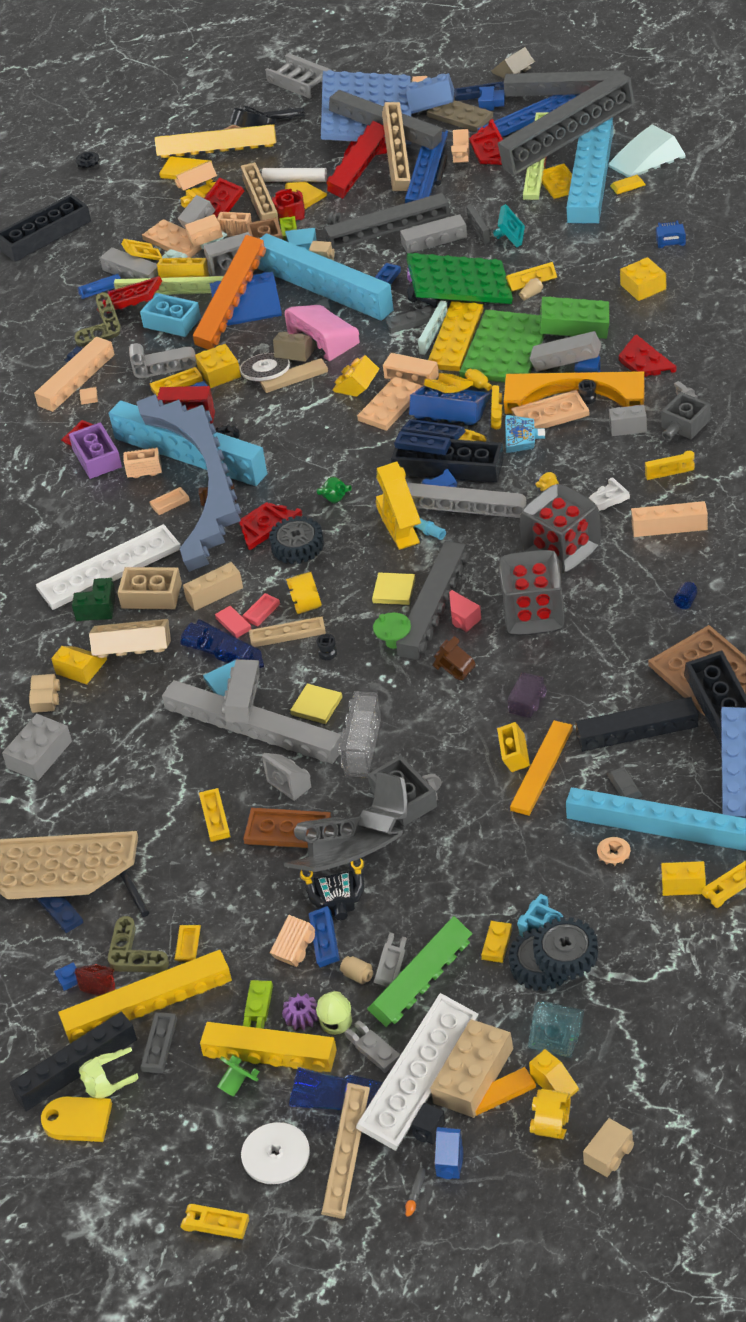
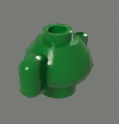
(334, 489)

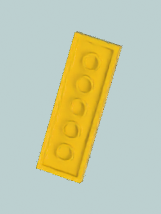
(456, 335)

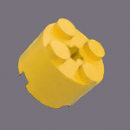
(304, 592)
(551, 1113)

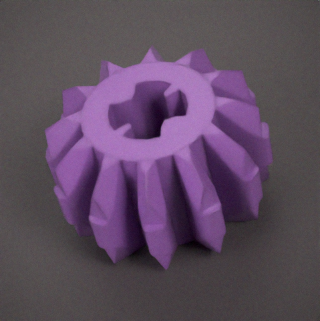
(300, 1011)

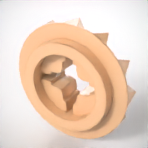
(615, 844)

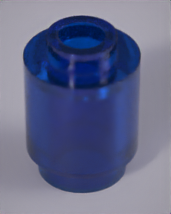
(685, 595)

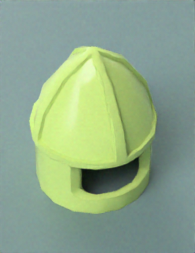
(334, 1009)

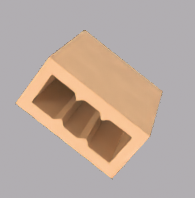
(195, 175)

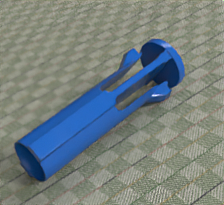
(97, 287)

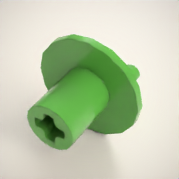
(391, 628)
(235, 1075)

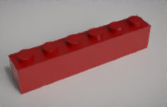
(357, 160)

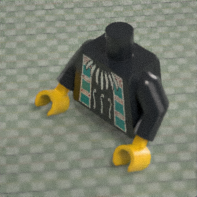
(336, 890)

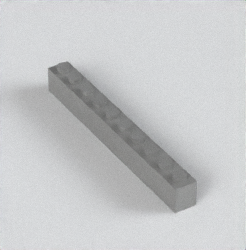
(263, 724)

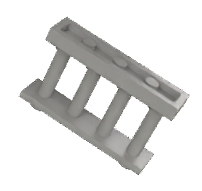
(297, 65)

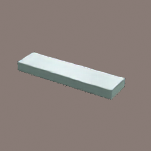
(432, 327)

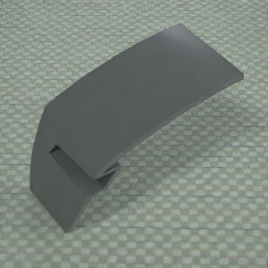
(359, 835)

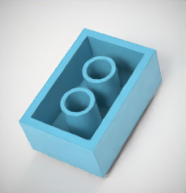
(170, 314)

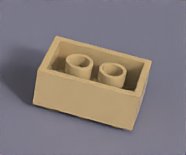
(149, 588)

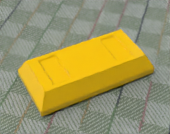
(627, 184)
(187, 942)

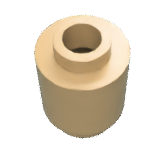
(356, 969)

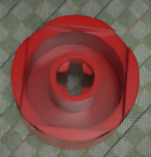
(289, 204)

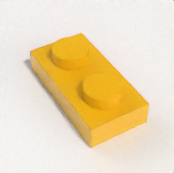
(496, 941)

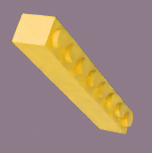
(217, 139)
(147, 994)

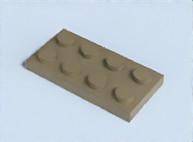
(461, 115)

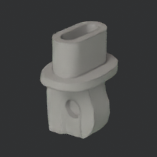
(682, 388)
(434, 781)

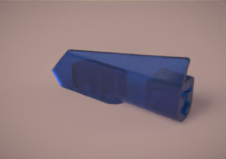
(219, 643)
(326, 1091)

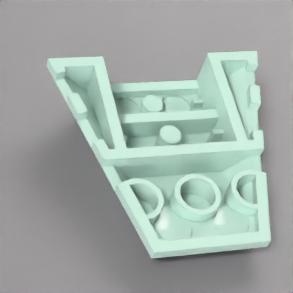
(647, 151)

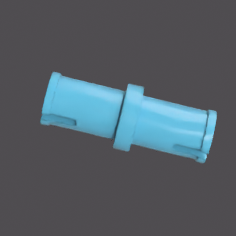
(430, 528)

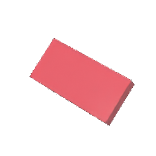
(261, 609)
(233, 621)

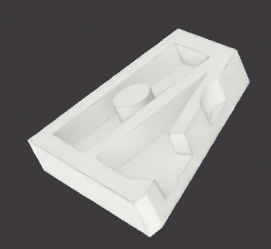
(610, 495)

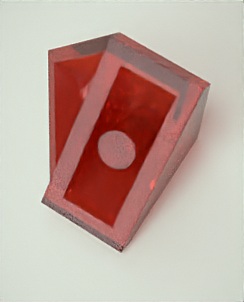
(95, 979)

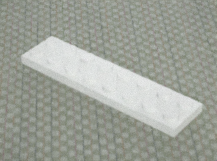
(109, 564)
(413, 1074)

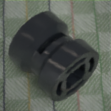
(587, 391)
(326, 647)

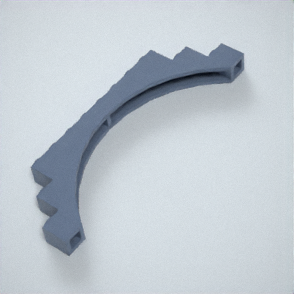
(220, 504)

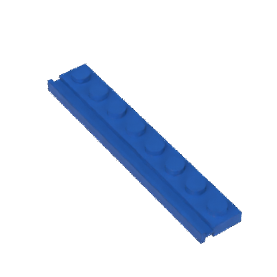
(525, 116)
(425, 171)

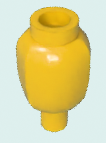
(479, 379)

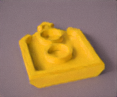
(310, 193)

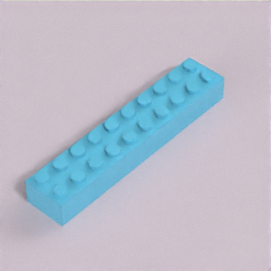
(590, 174)
(326, 277)
(242, 458)

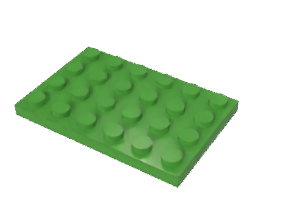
(503, 345)

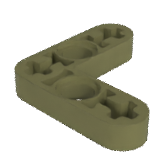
(105, 327)
(125, 953)

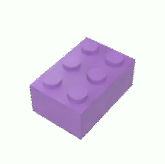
(95, 450)

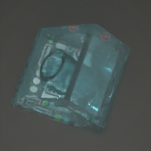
(555, 1028)

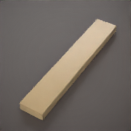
(345, 1151)

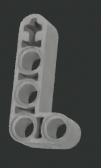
(160, 362)

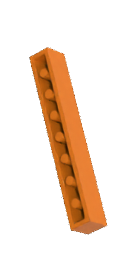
(229, 292)

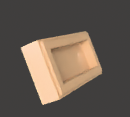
(169, 501)

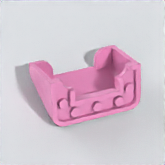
(323, 326)

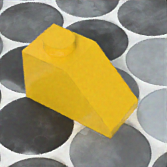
(551, 1074)

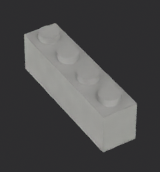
(433, 233)
(127, 266)
(565, 351)
(241, 691)

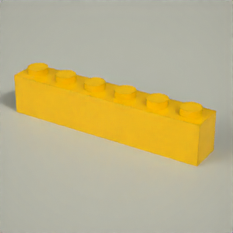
(269, 1046)

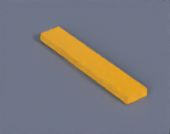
(541, 768)

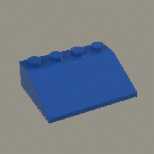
(257, 302)
(454, 407)

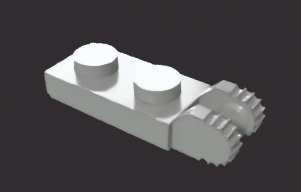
(390, 961)
(373, 1047)

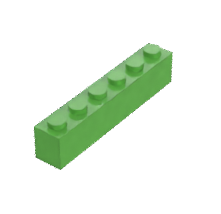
(419, 972)

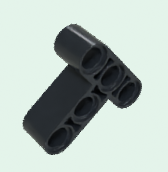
(250, 117)

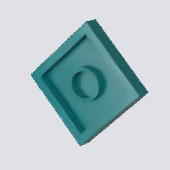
(510, 226)

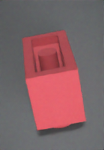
(463, 611)

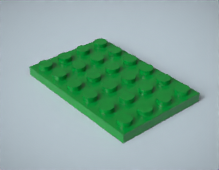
(459, 278)

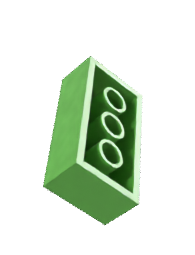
(574, 316)

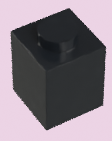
(426, 1123)

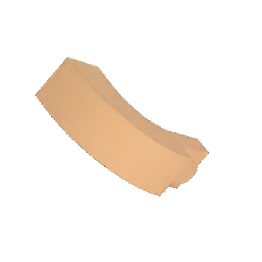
(460, 147)

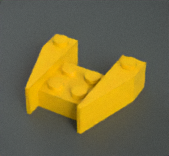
(397, 505)

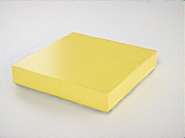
(393, 588)
(316, 703)

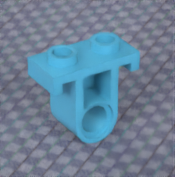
(537, 915)

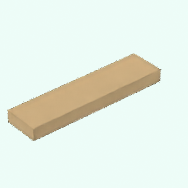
(295, 375)
(287, 632)

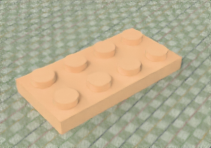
(170, 236)
(388, 403)
(554, 410)

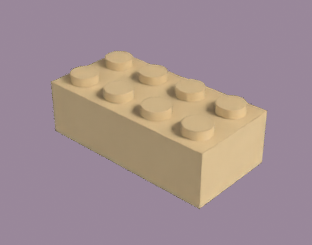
(130, 637)
(471, 1067)

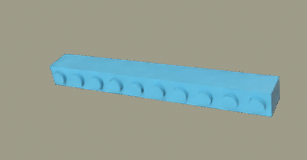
(657, 818)

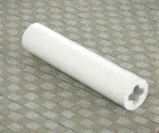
(294, 174)

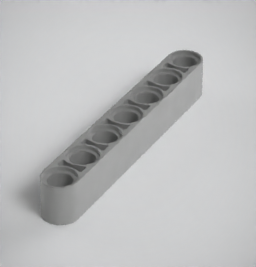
(467, 500)

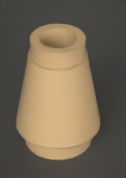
(532, 288)

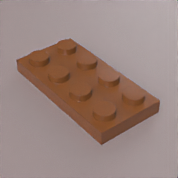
(277, 826)

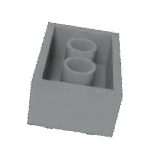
(221, 253)
(37, 747)

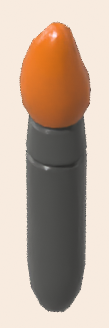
(415, 1191)

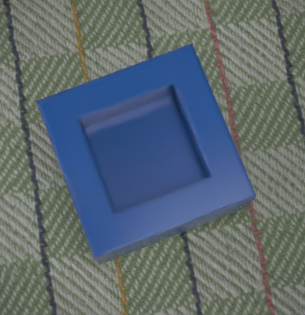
(66, 976)

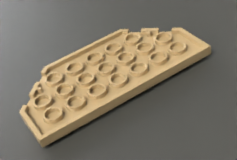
(63, 863)

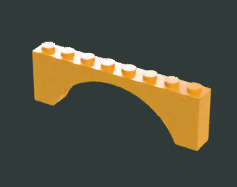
(622, 387)

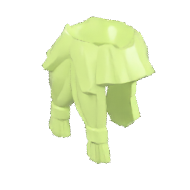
(95, 1078)

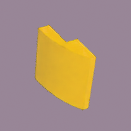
(141, 249)
(448, 383)

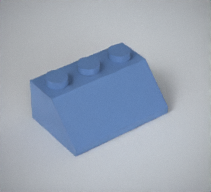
(430, 93)

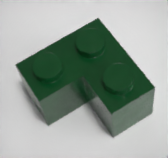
(95, 604)

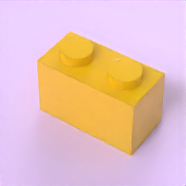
(513, 747)
(683, 878)

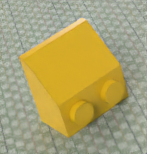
(76, 663)

